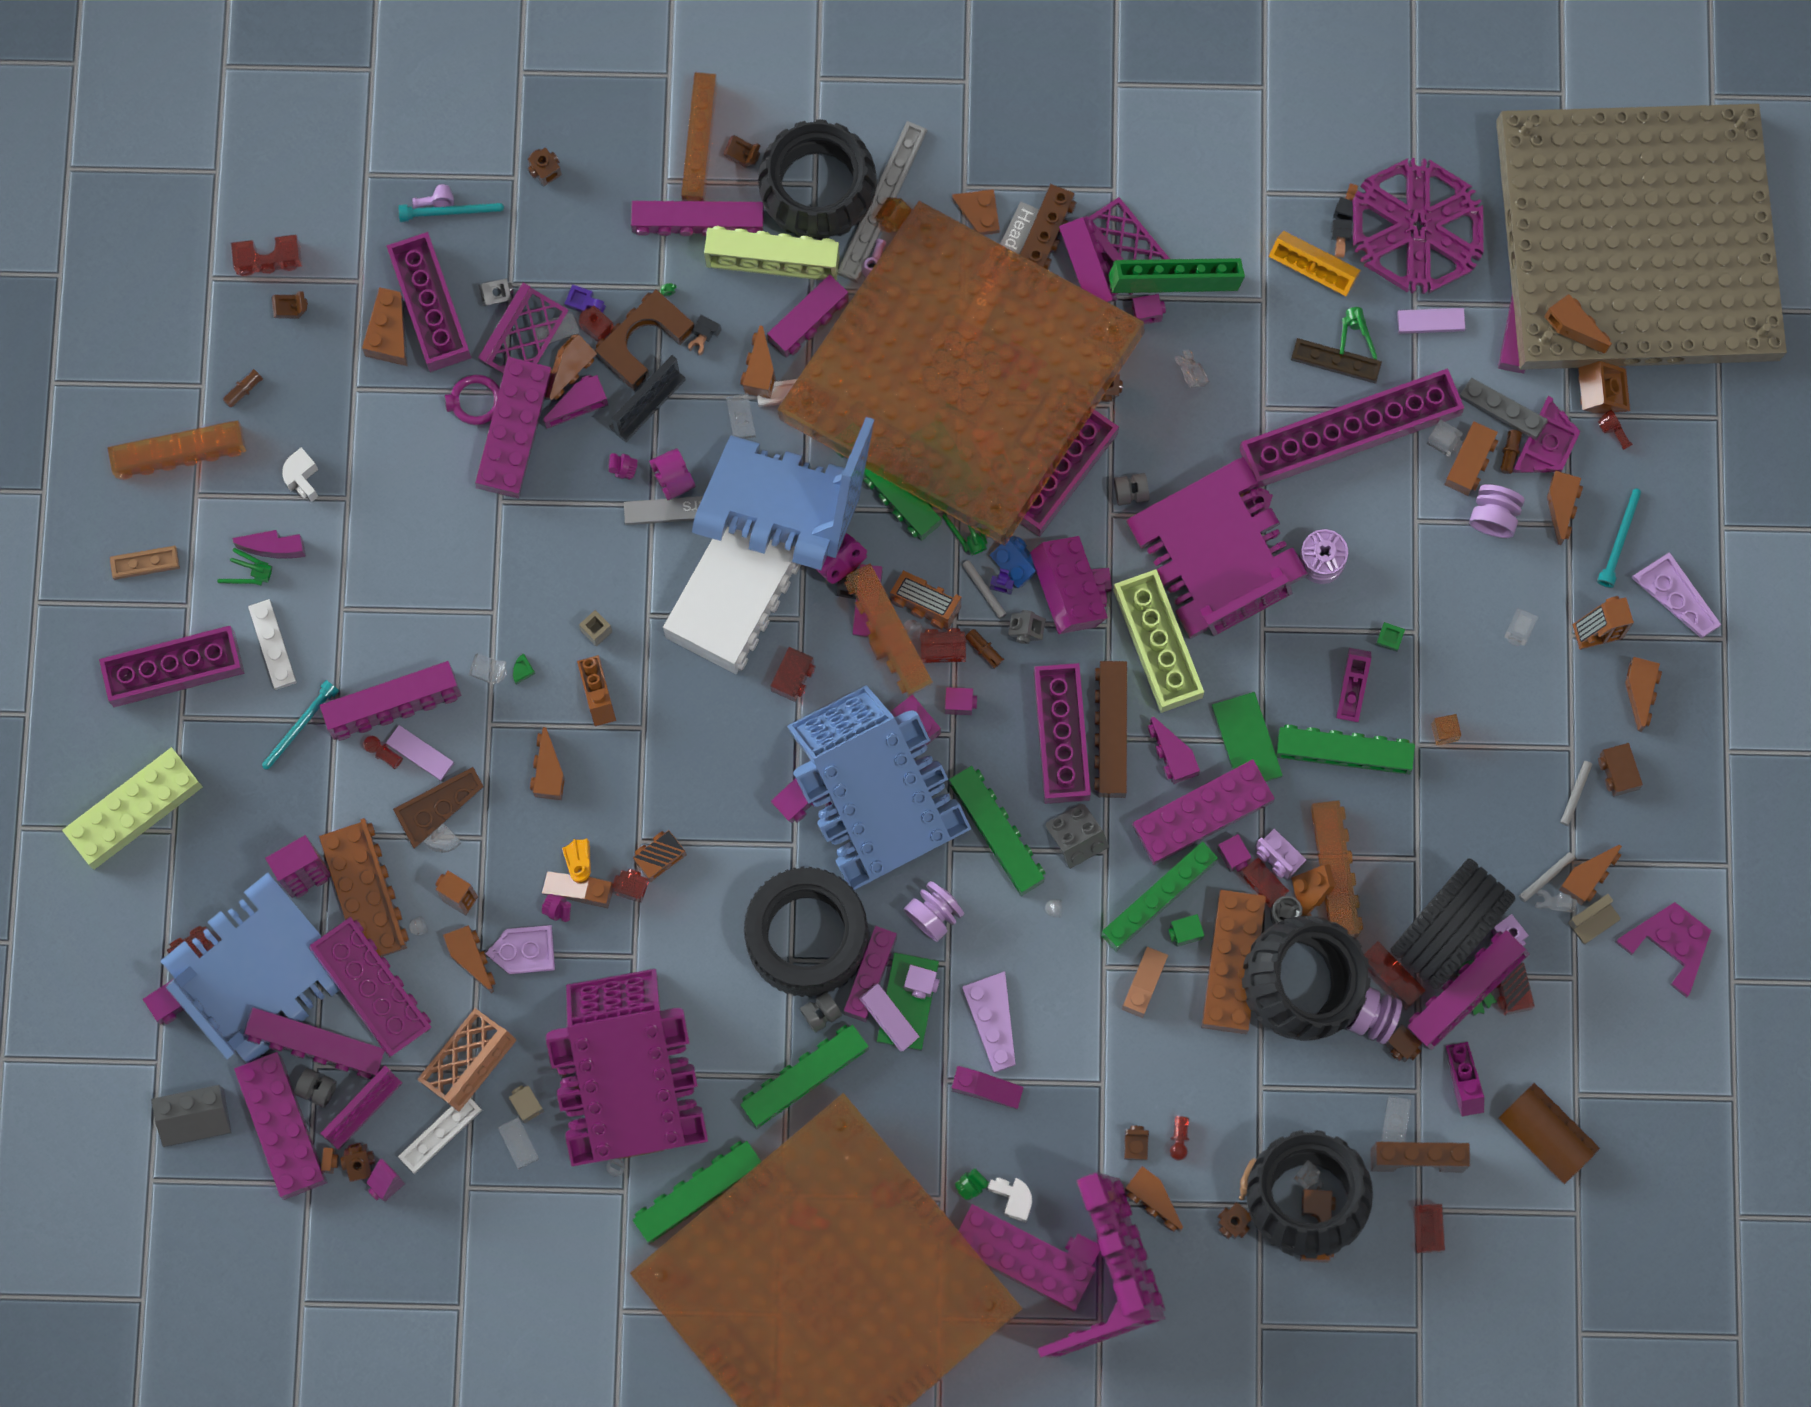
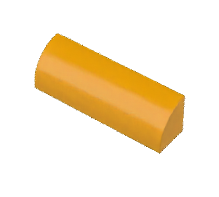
(1314, 263)

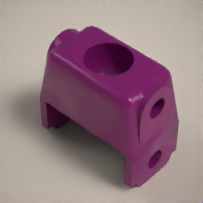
(847, 560)

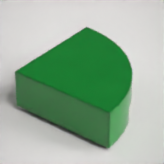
(522, 669)

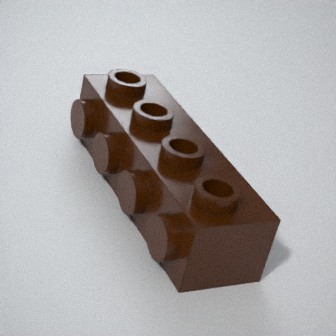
(1045, 229)

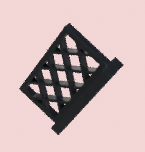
(647, 399)

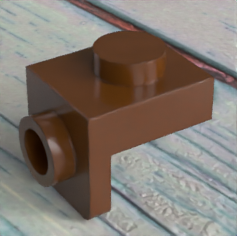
(742, 151)
(289, 305)

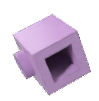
(1513, 927)
(921, 982)

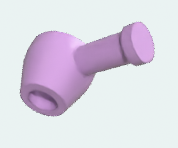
(441, 197)
(875, 257)

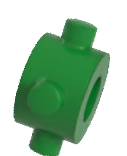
(668, 289)

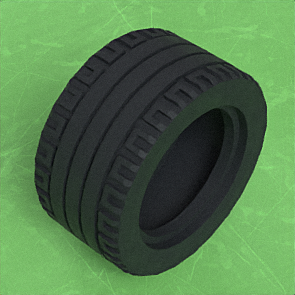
(796, 885)
(1453, 924)

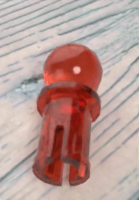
(373, 745)
(1178, 1150)

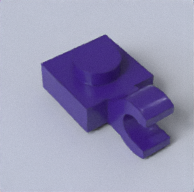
(581, 299)
(1002, 582)

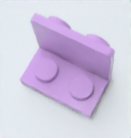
(1279, 854)

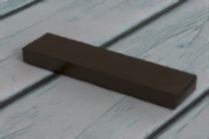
(1331, 360)

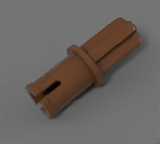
(242, 388)
(1510, 451)
(984, 648)

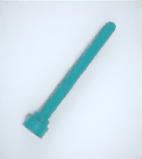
(407, 213)
(1607, 576)
(327, 692)

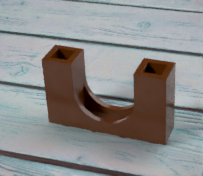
(653, 311)
(1395, 1155)

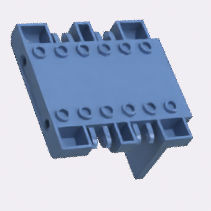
(783, 499)
(875, 786)
(254, 965)

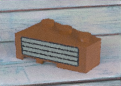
(386, 329)
(925, 600)
(1604, 624)

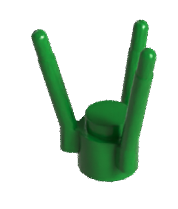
(1356, 320)
(975, 542)
(260, 571)

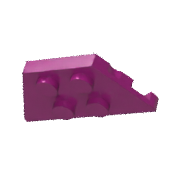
(1552, 446)

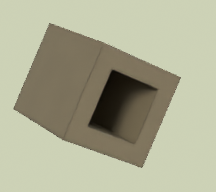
(595, 628)
(525, 1103)

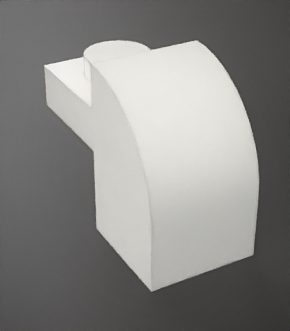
(297, 470)
(1019, 1197)

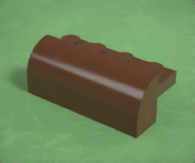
(1549, 1133)

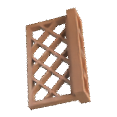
(477, 1067)

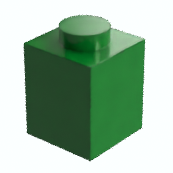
(1186, 930)

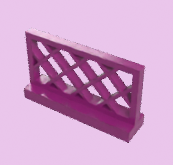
(1110, 250)
(510, 319)
(361, 1108)

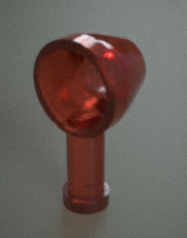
(1610, 423)

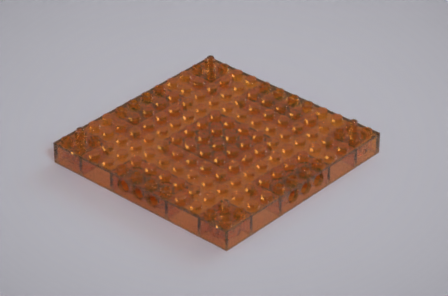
(966, 367)
(827, 1277)

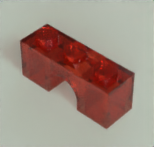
(284, 256)
(1394, 975)

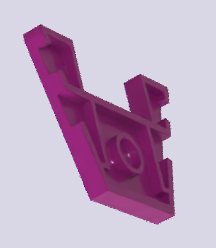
(1676, 934)

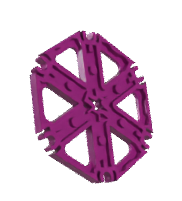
(1431, 218)

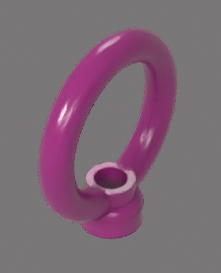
(453, 403)

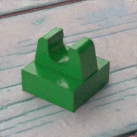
(1390, 636)

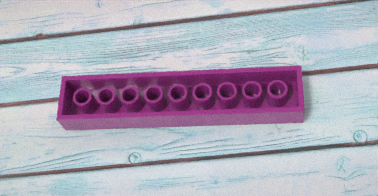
(1352, 428)

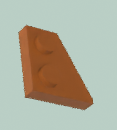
(979, 210)
(1313, 887)

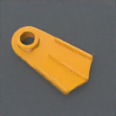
(577, 859)

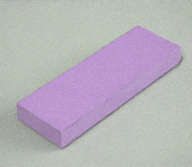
(1431, 320)
(420, 753)
(889, 1017)

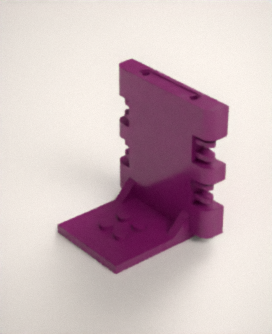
(1218, 550)
(624, 1073)
(1121, 1245)

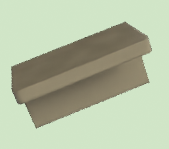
(1594, 919)

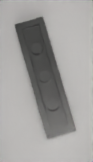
(1503, 408)

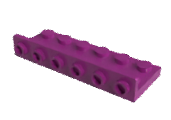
(370, 986)

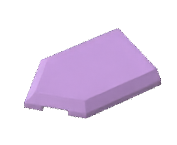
(524, 950)

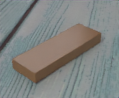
(144, 562)

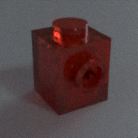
(595, 323)
(630, 885)

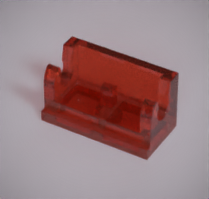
(1264, 882)
(1429, 1228)

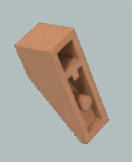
(1144, 982)

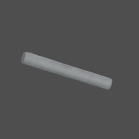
(988, 595)
(1575, 795)
(1547, 876)

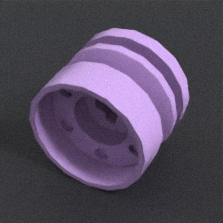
(1497, 511)
(1324, 568)
(935, 909)
(1377, 1016)

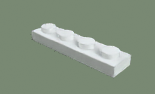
(272, 644)
(438, 1135)

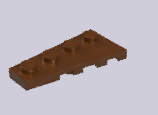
(434, 807)

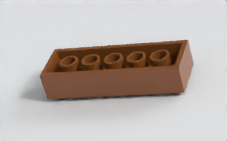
(1235, 930)

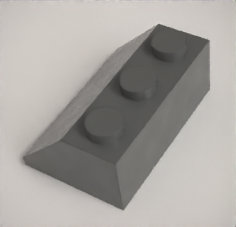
(191, 1115)

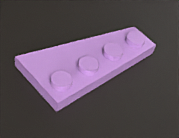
(1676, 593)
(992, 1018)

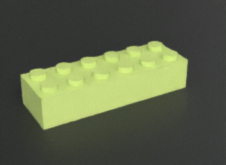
(771, 253)
(1158, 641)
(132, 808)

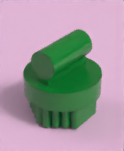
(971, 1184)

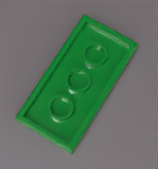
(1246, 735)
(912, 1008)

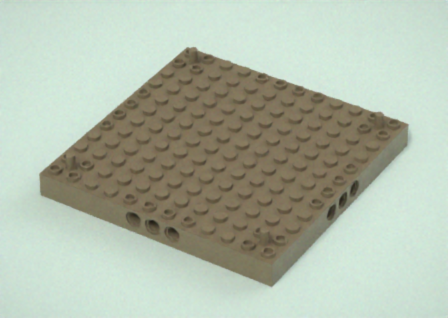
(1649, 226)

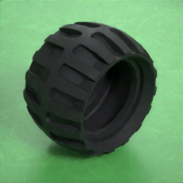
(811, 139)
(1347, 975)
(1325, 1153)

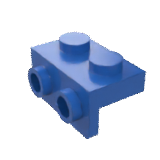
(1016, 559)

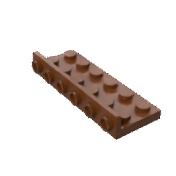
(363, 885)

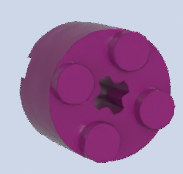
(672, 474)

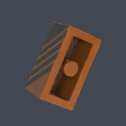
(659, 855)

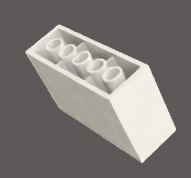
(730, 600)

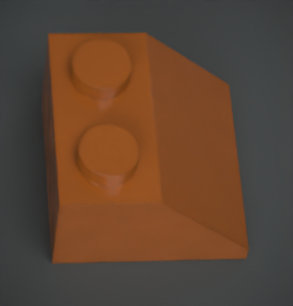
(1603, 388)

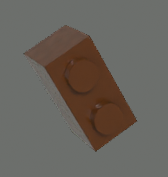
(1620, 769)

